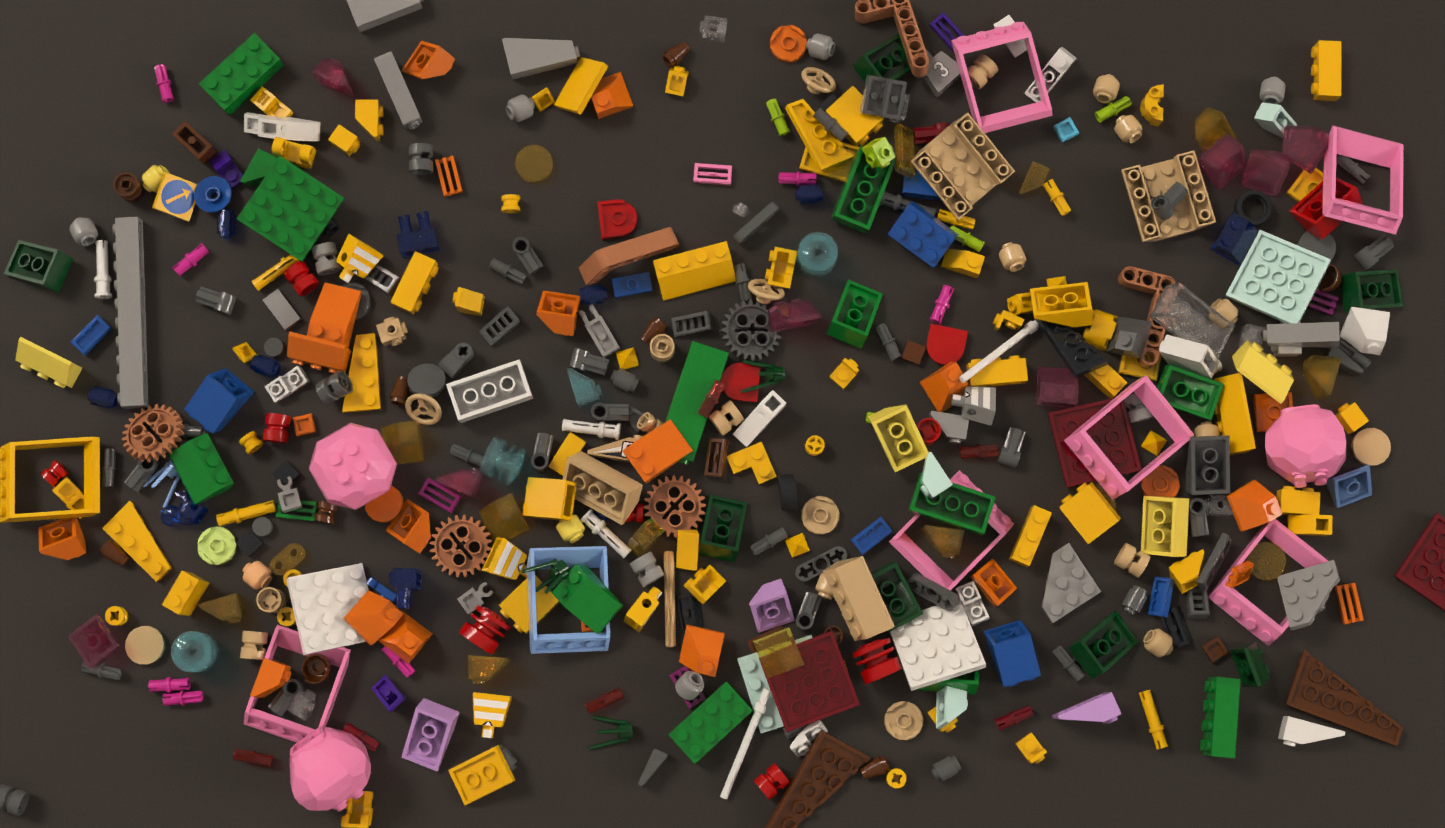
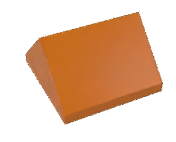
(993, 582)

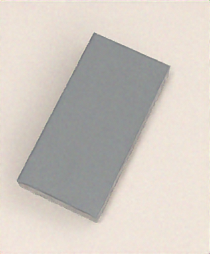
(282, 309)

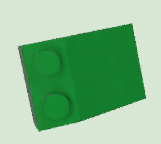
(854, 314)
(1189, 391)
(587, 598)

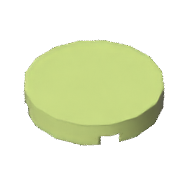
(217, 545)

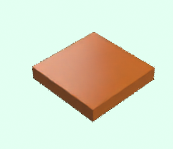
(1268, 410)

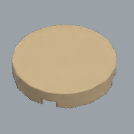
(1371, 446)
(820, 515)
(145, 645)
(903, 720)

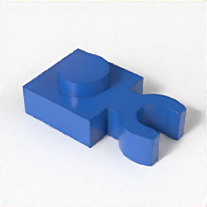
(385, 592)

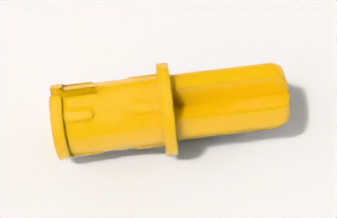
(1057, 197)
(948, 217)

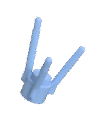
(169, 470)

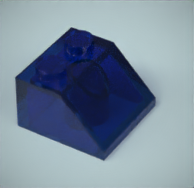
(1234, 238)

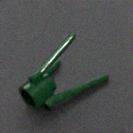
(773, 374)
(558, 571)
(622, 730)

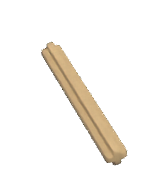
(669, 592)

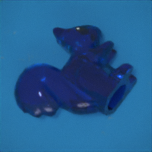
(185, 514)

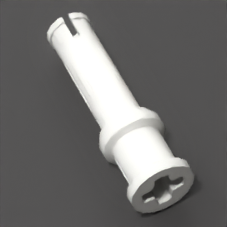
(102, 279)
(601, 429)
(598, 527)

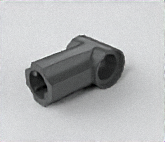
(1164, 204)
(1370, 254)
(528, 256)
(220, 301)
(583, 360)
(613, 412)
(542, 450)
(1010, 452)
(141, 474)
(1198, 520)
(808, 609)
(285, 698)

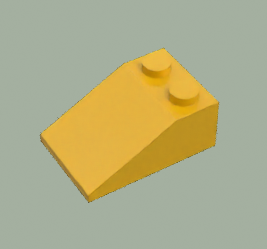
(1063, 304)

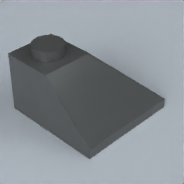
(1129, 337)

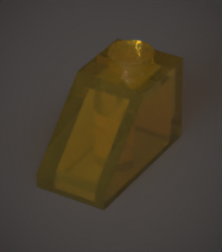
(645, 537)
(225, 608)

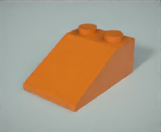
(335, 314)
(657, 451)

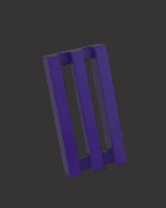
(941, 35)

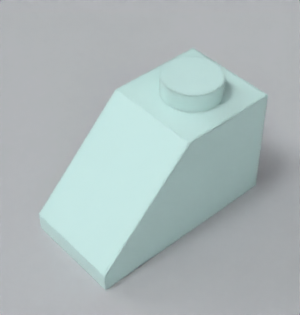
(1273, 118)
(933, 477)
(949, 705)

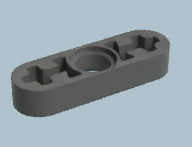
(755, 223)
(831, 552)
(922, 586)

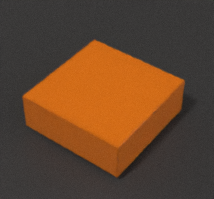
(304, 425)

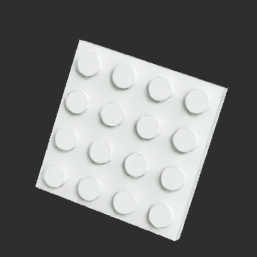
(322, 602)
(937, 646)

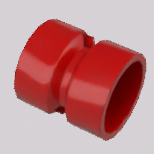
(299, 276)
(276, 428)
(929, 430)
(771, 781)

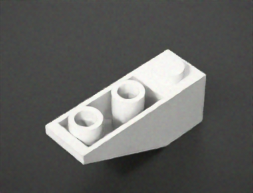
(1052, 72)
(759, 418)

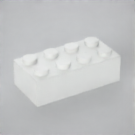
(489, 391)

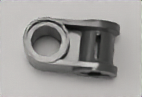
(453, 362)

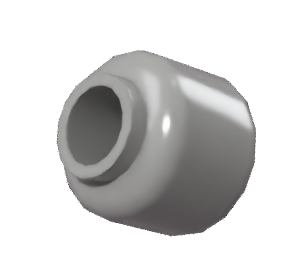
(820, 46)
(1272, 90)
(520, 108)
(83, 231)
(689, 685)

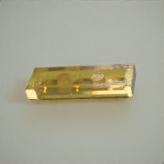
(904, 150)

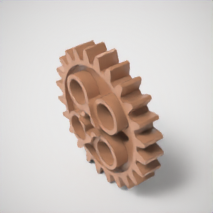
(142, 444)
(661, 494)
(447, 557)

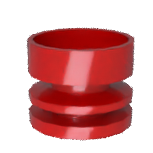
(485, 629)
(877, 660)

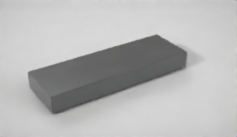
(1214, 562)

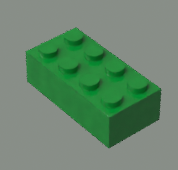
(241, 74)
(861, 193)
(955, 507)
(1220, 717)
(710, 722)

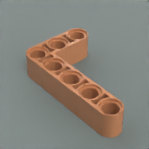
(909, 25)
(626, 252)
(1155, 289)

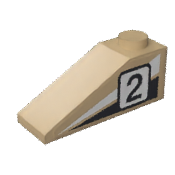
(613, 450)

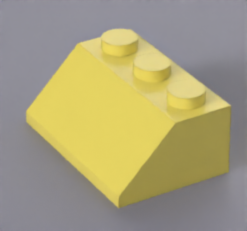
(47, 364)
(1263, 370)
(898, 436)
(1165, 526)

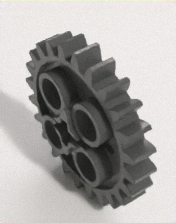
(752, 347)

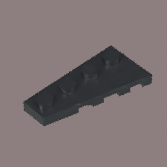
(1072, 349)

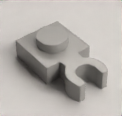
(289, 497)
(472, 598)

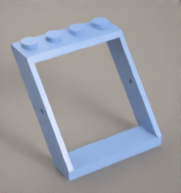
(566, 642)

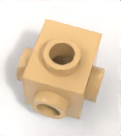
(385, 331)

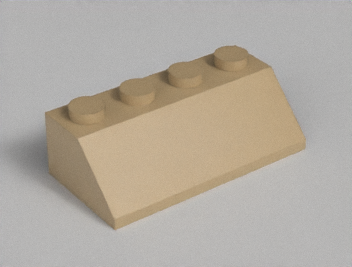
(602, 487)
(858, 598)

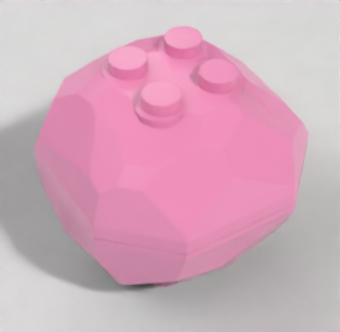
(1306, 445)
(352, 466)
(328, 769)

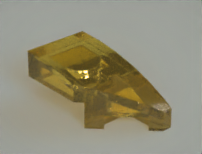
(1034, 178)

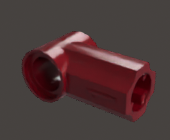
(924, 135)

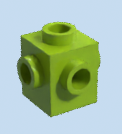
(878, 153)

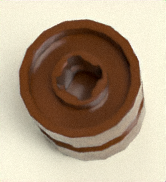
(128, 187)

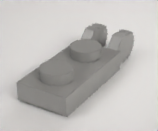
(600, 333)

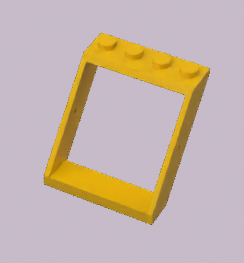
(91, 479)

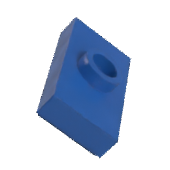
(632, 285)
(91, 335)
(871, 535)
(1161, 596)

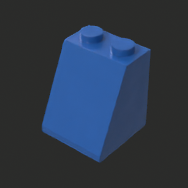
(218, 400)
(1012, 653)

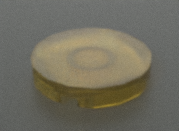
(534, 163)
(1268, 560)

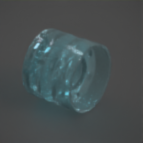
(823, 263)
(502, 461)
(199, 662)

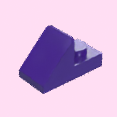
(227, 169)
(388, 693)

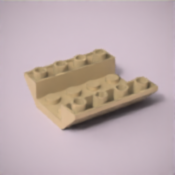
(962, 165)
(1147, 182)

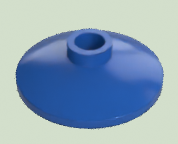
(207, 188)

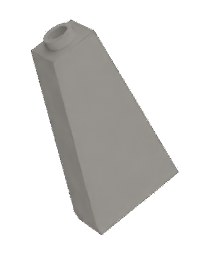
(376, 12)
(538, 55)
(398, 90)
(1303, 335)

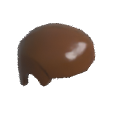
(1331, 279)
(316, 668)

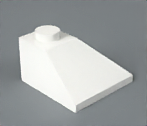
(1366, 329)

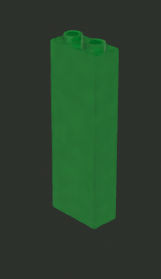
(700, 371)

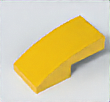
(270, 104)
(570, 446)
(70, 494)

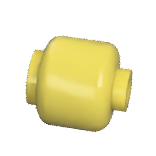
(153, 177)
(571, 530)

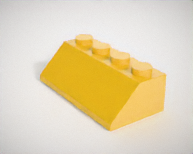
(694, 270)
(1234, 415)

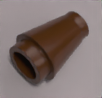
(675, 54)
(653, 328)
(400, 392)
(113, 552)
(876, 767)

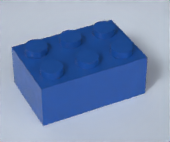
(923, 234)

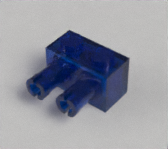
(421, 241)
(405, 581)

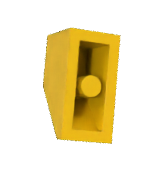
(963, 262)

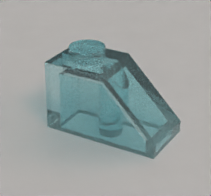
(584, 388)

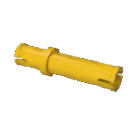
(285, 263)
(238, 515)
(1153, 719)

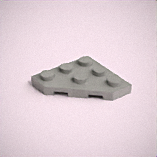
(1066, 584)
(1307, 592)

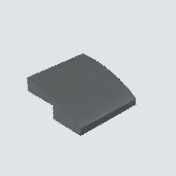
(883, 97)

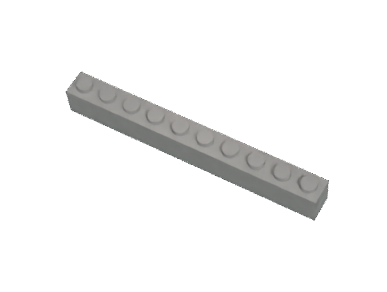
(131, 313)

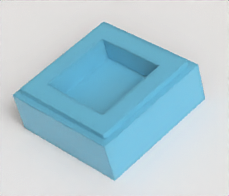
(1066, 130)

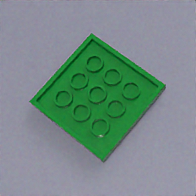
(290, 208)

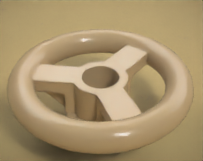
(816, 83)
(765, 294)
(425, 407)

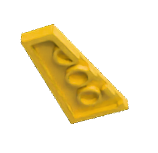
(820, 144)
(364, 376)
(133, 536)

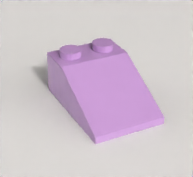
(1098, 709)
(430, 734)

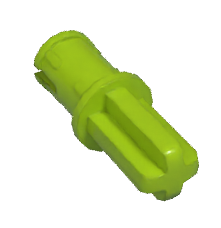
(1113, 109)
(777, 117)
(968, 240)

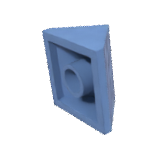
(1350, 486)

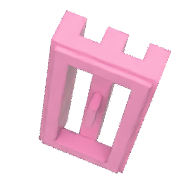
(712, 174)

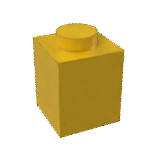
(344, 140)
(1351, 417)

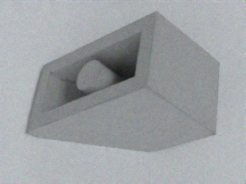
(952, 426)

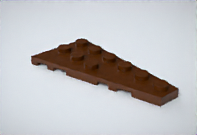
(1332, 699)
(818, 777)

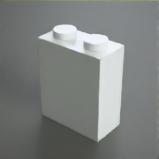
(1189, 356)

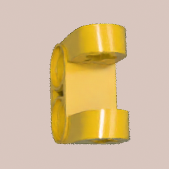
(293, 152)

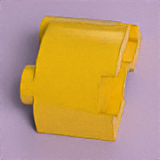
(1149, 105)
(781, 268)
(1101, 330)
(705, 584)
(358, 812)

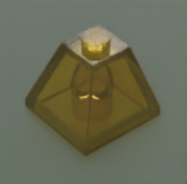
(1210, 127)
(1321, 374)
(404, 441)
(504, 518)
(944, 540)
(778, 652)
(485, 668)

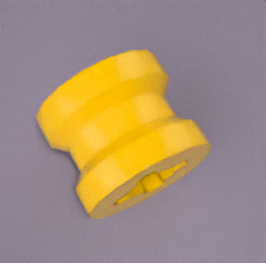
(510, 203)
(814, 441)
(251, 442)
(120, 615)
(289, 617)
(893, 778)

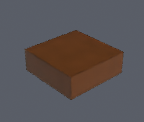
(913, 352)
(1214, 649)

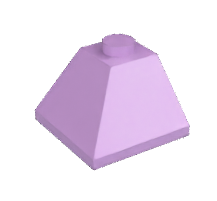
(771, 606)

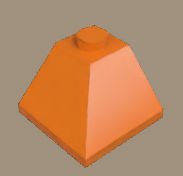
(428, 61)
(611, 96)
(559, 312)
(943, 384)
(1253, 505)
(411, 526)
(62, 539)
(372, 616)
(406, 638)
(701, 650)
(270, 678)

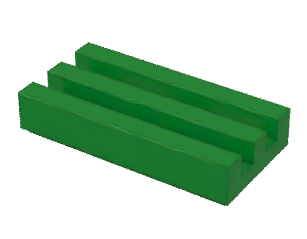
(279, 512)

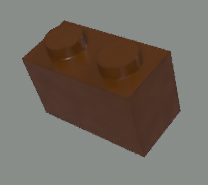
(194, 142)

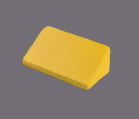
(687, 549)

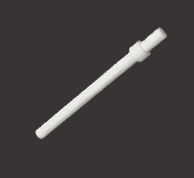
(1029, 328)
(759, 708)

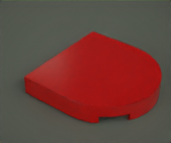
(616, 218)
(945, 344)
(739, 377)

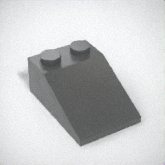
(1208, 465)

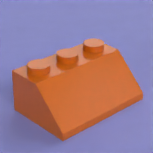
(317, 353)

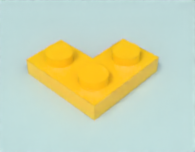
(755, 458)

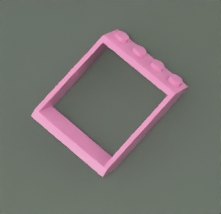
(992, 38)
(1370, 150)
(1096, 460)
(926, 565)
(1241, 608)
(290, 640)

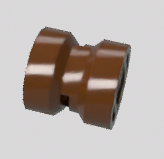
(326, 508)
(838, 634)

